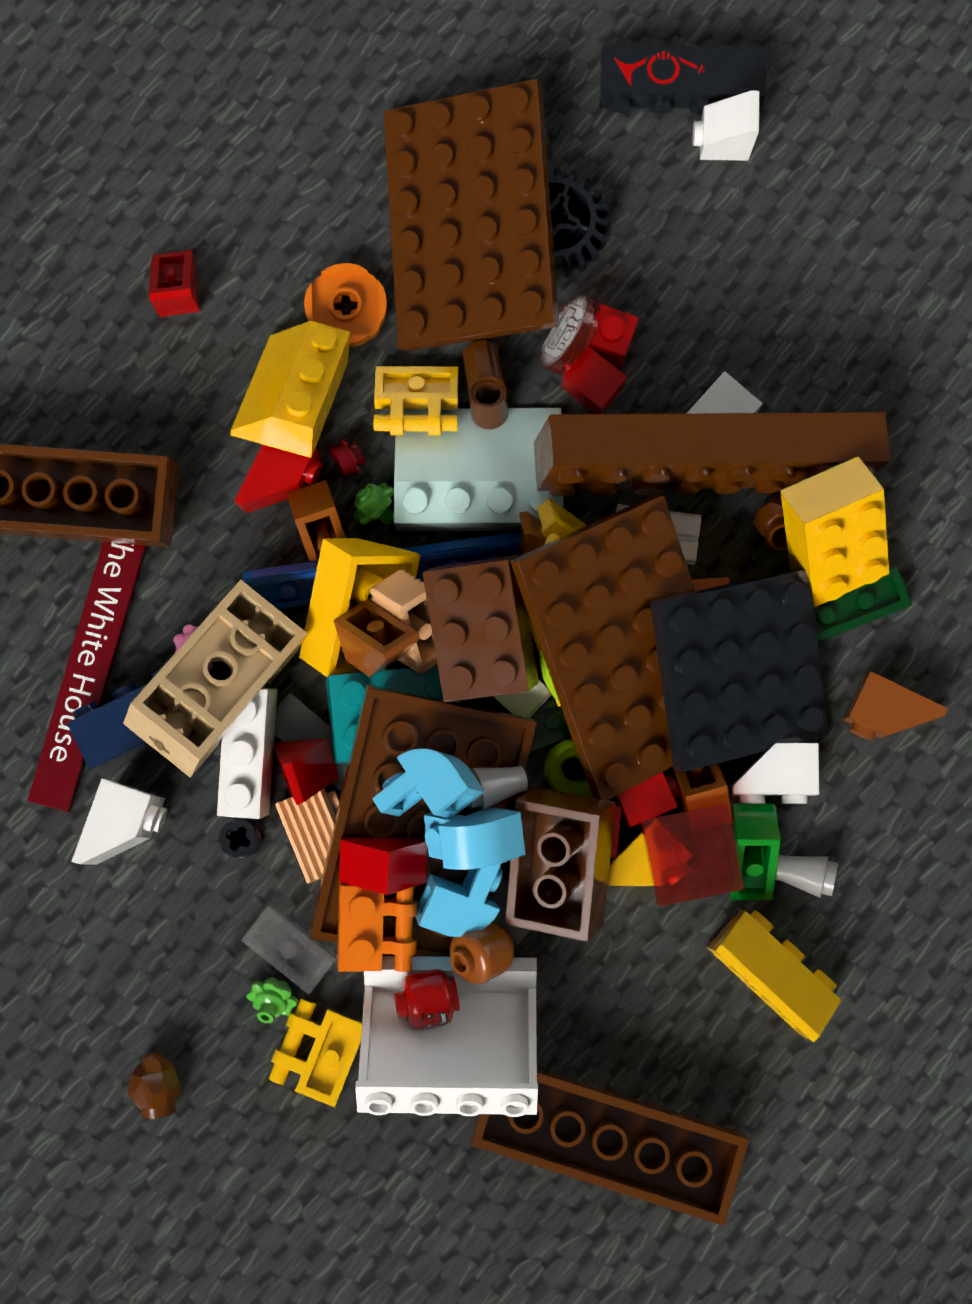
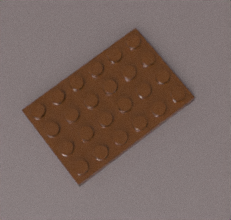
(471, 217)
(599, 641)
(386, 728)

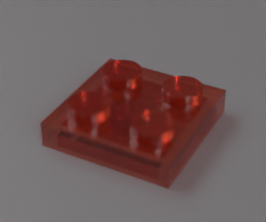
(692, 854)

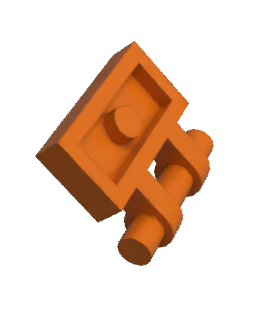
(361, 929)

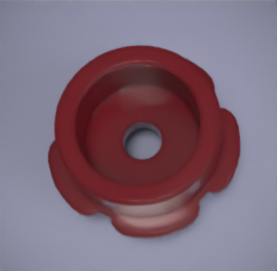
(347, 457)

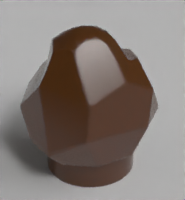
(770, 522)
(154, 1086)

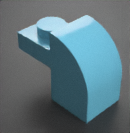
(436, 777)
(475, 839)
(457, 907)

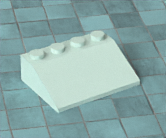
(469, 475)

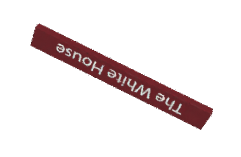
(87, 671)

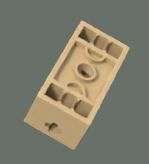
(188, 710)

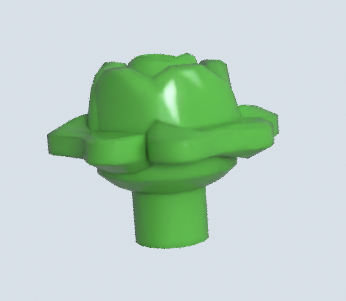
(374, 504)
(271, 999)

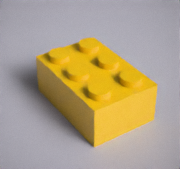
(837, 529)

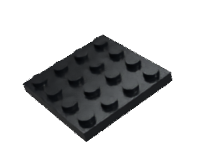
(739, 668)

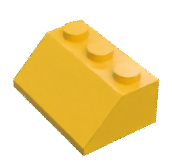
(294, 388)
(342, 581)
(776, 973)

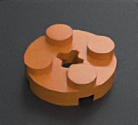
(361, 287)

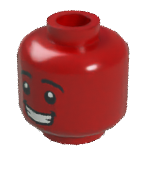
(427, 999)

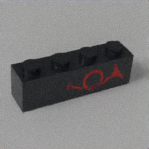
(678, 76)

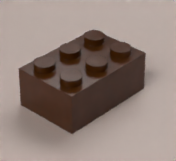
(480, 629)
(565, 866)

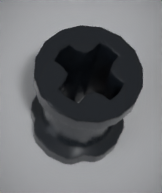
(252, 833)

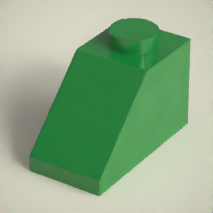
(757, 849)

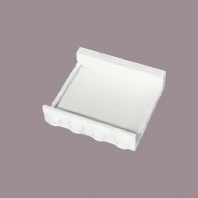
(464, 1068)

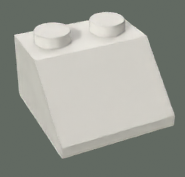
(118, 822)

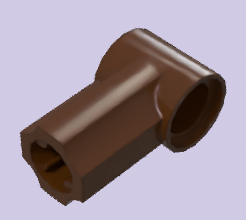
(485, 384)

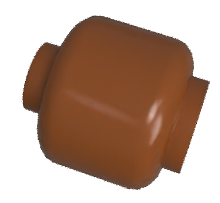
(482, 954)

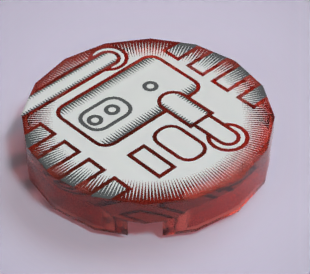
(572, 336)

